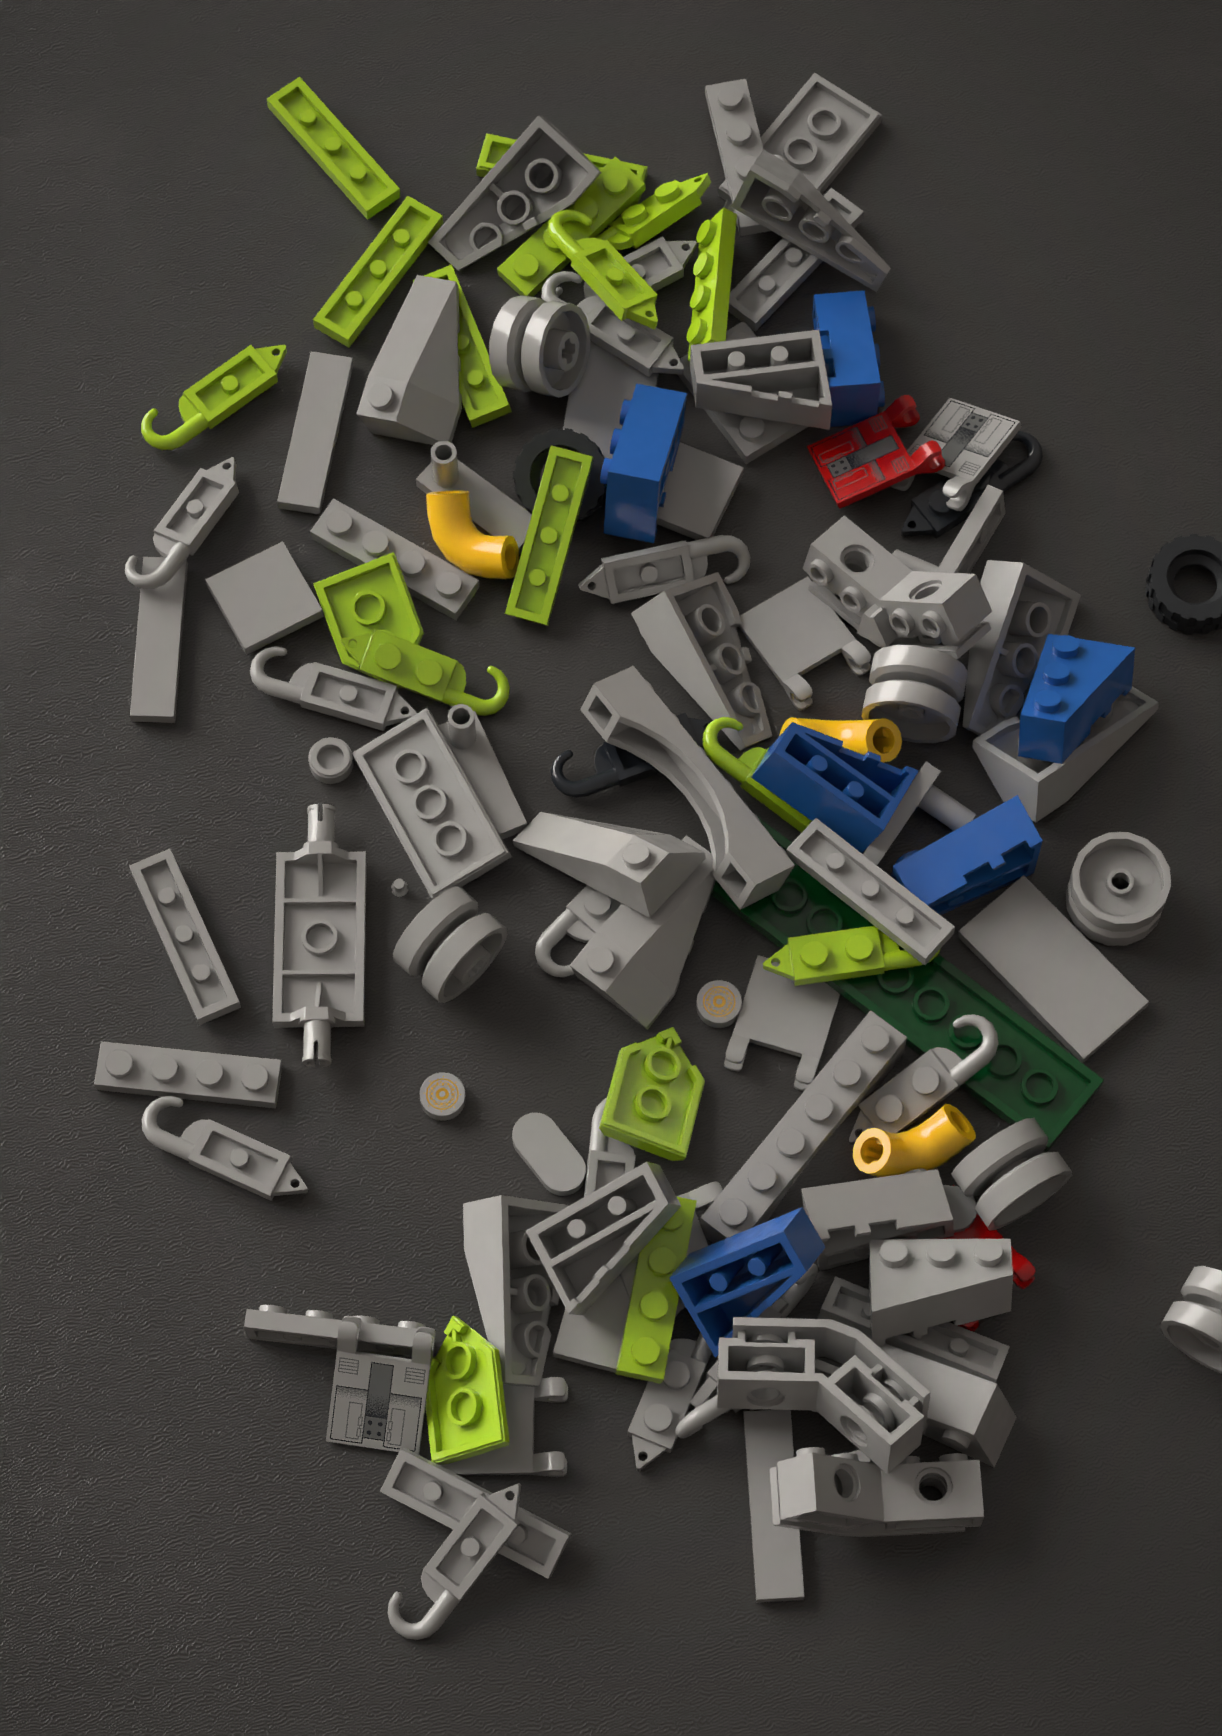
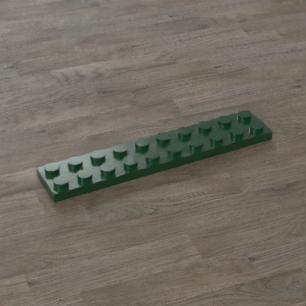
(1029, 1070)

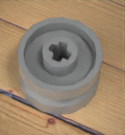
(539, 346)
(916, 691)
(1118, 888)
(449, 944)
(1011, 1173)
(1197, 1322)

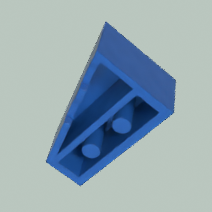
(849, 355)
(641, 461)
(1069, 693)
(834, 784)
(972, 859)
(745, 1273)

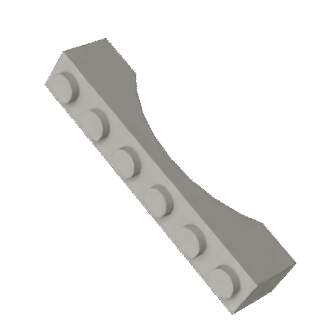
(637, 720)
(803, 1130)

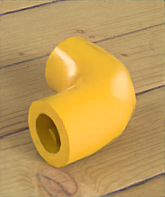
(463, 543)
(872, 735)
(918, 1148)

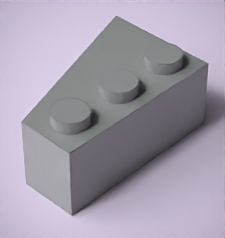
(764, 378)
(876, 1208)
(935, 1283)

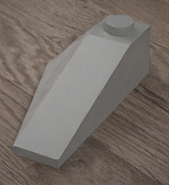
(522, 190)
(794, 209)
(416, 374)
(699, 644)
(1004, 660)
(1047, 784)
(619, 861)
(641, 958)
(511, 1282)

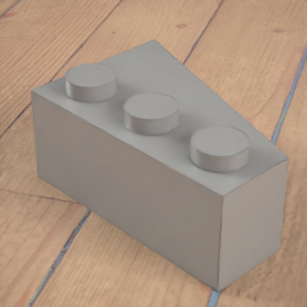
(602, 1234)
(962, 1409)

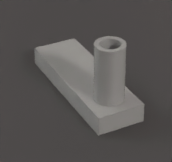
(489, 507)
(970, 540)
(483, 769)
(928, 798)

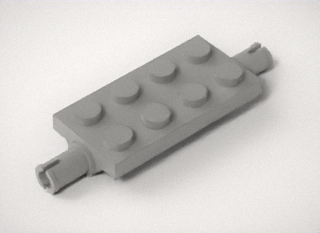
(319, 937)

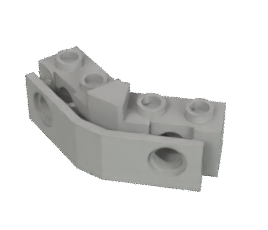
(889, 599)
(864, 1399)
(858, 1499)

